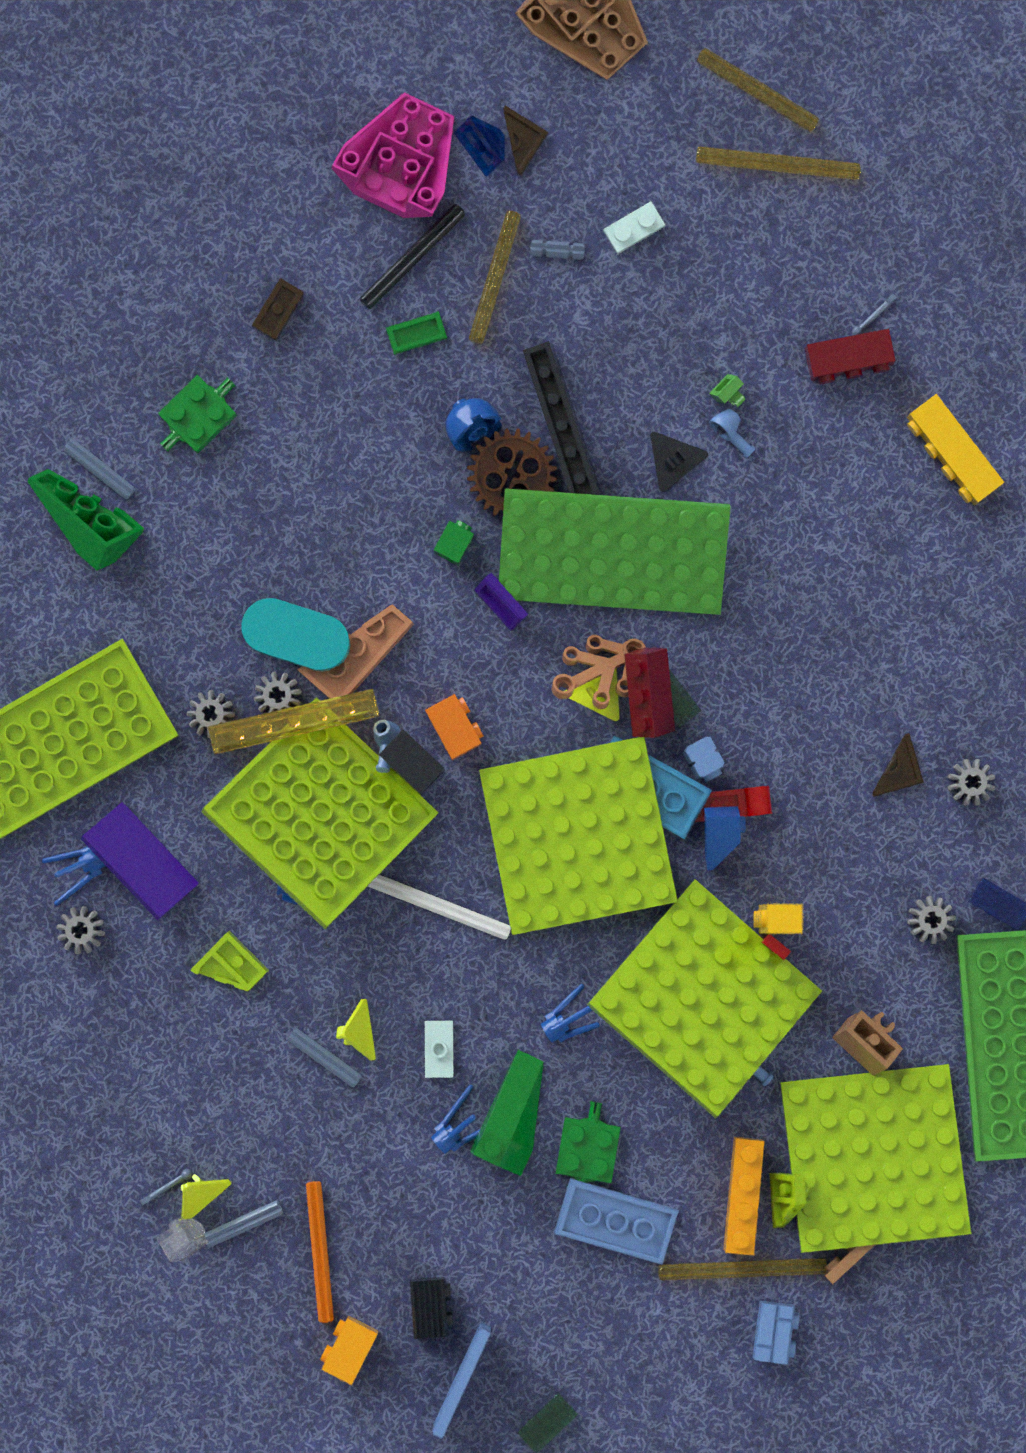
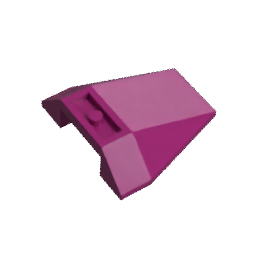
(400, 158)

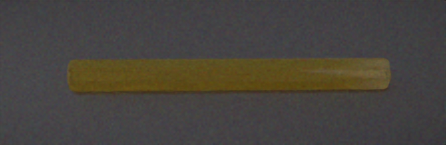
(778, 163)
(742, 1269)

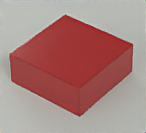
(775, 946)

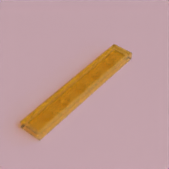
(293, 721)

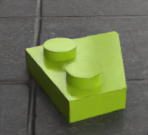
(231, 964)
(787, 1197)

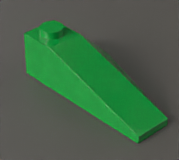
(89, 527)

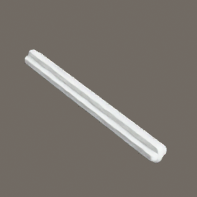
(441, 906)

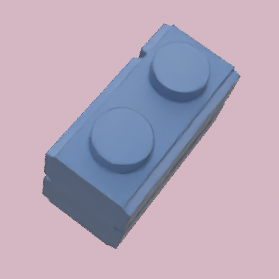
(704, 759)
(775, 1332)

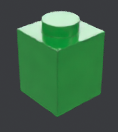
(454, 542)

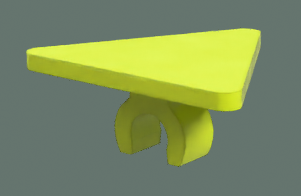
(585, 693)
(358, 1031)
(199, 1194)

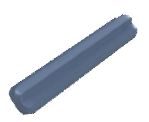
(99, 469)
(324, 1057)
(243, 1223)

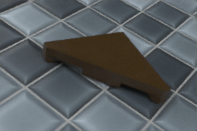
(524, 138)
(901, 770)

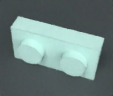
(634, 227)

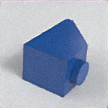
(722, 833)

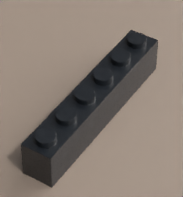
(561, 419)

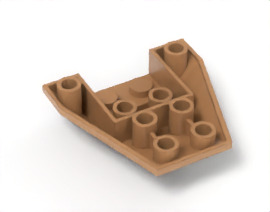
(591, 32)

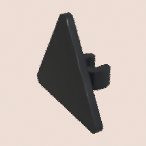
(673, 459)

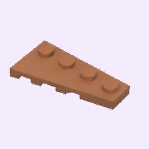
(367, 650)

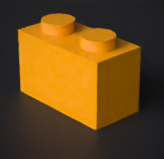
(349, 1349)

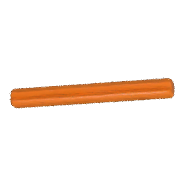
(319, 1252)

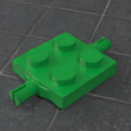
(197, 414)
(588, 1148)

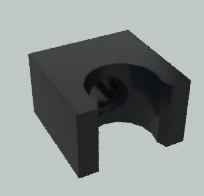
(412, 762)

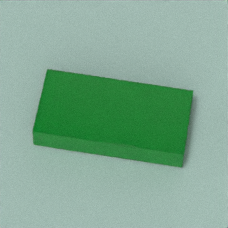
(416, 333)

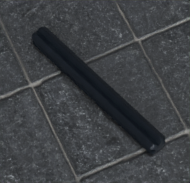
(412, 256)

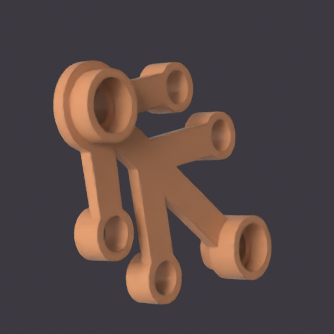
(601, 667)

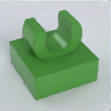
(728, 390)

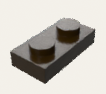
(278, 309)

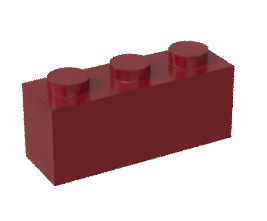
(850, 356)
(649, 692)

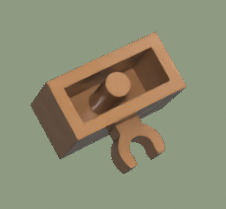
(868, 1041)

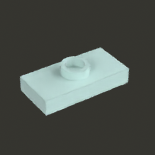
(438, 1049)

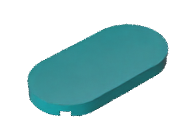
(295, 634)

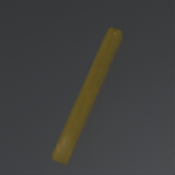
(757, 89)
(494, 277)

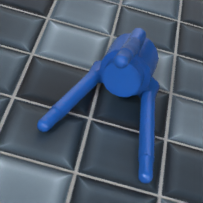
(88, 862)
(556, 1027)
(447, 1137)

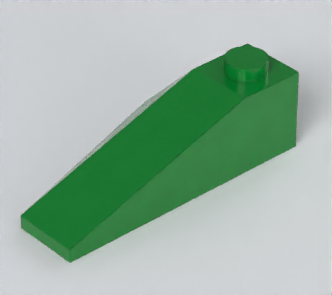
(511, 1121)

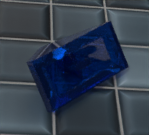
(483, 143)

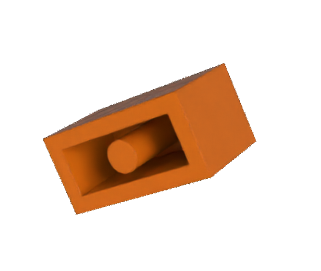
(454, 726)

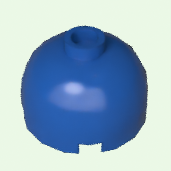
(470, 421)

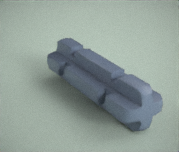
(557, 249)

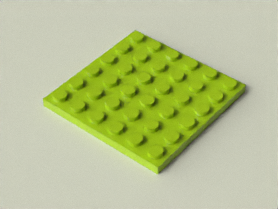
(320, 817)
(578, 835)
(704, 998)
(876, 1158)

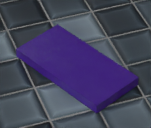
(139, 861)

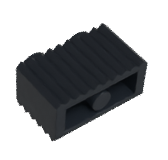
(429, 1307)

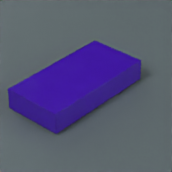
(501, 601)

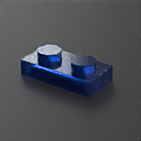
(999, 903)

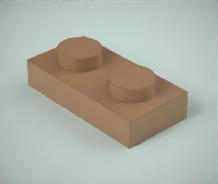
(838, 1266)

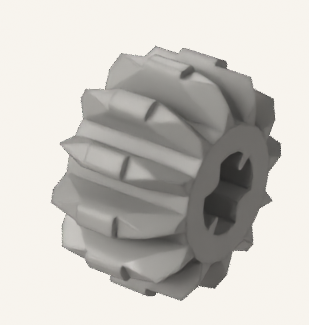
(283, 687)
(210, 702)
(972, 792)
(74, 922)
(926, 927)

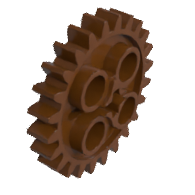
(488, 464)

